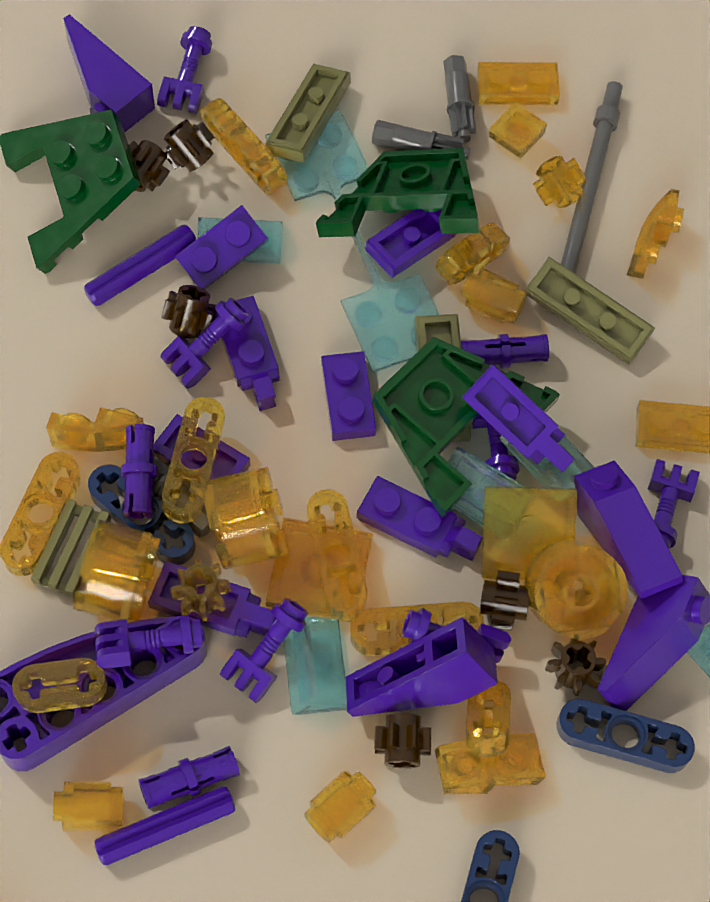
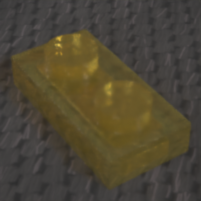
(518, 82)
(673, 426)

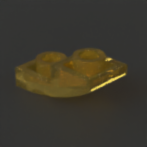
(655, 233)
(80, 434)
(471, 774)

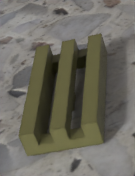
(54, 543)

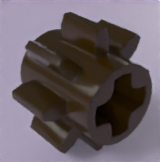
(188, 145)
(148, 162)
(189, 311)
(504, 600)
(576, 678)
(402, 740)

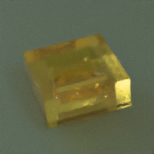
(517, 130)

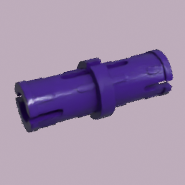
(511, 350)
(139, 471)
(189, 777)

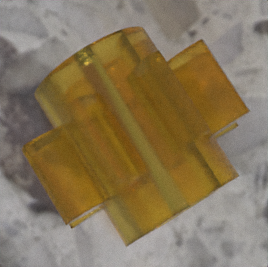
(559, 181)
(196, 576)

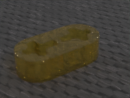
(472, 253)
(58, 674)
(494, 717)

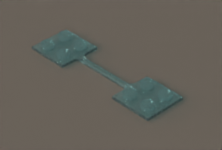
(387, 311)

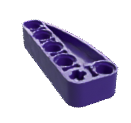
(46, 740)

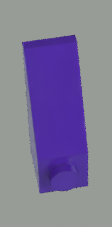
(108, 78)
(625, 529)
(654, 639)
(425, 673)

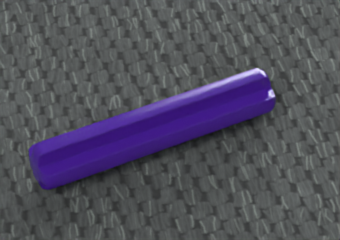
(138, 265)
(164, 825)

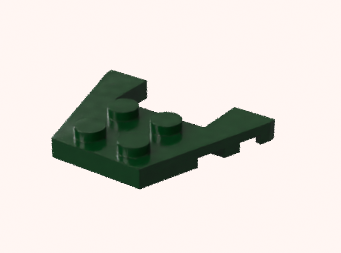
(89, 171)
(408, 181)
(427, 413)

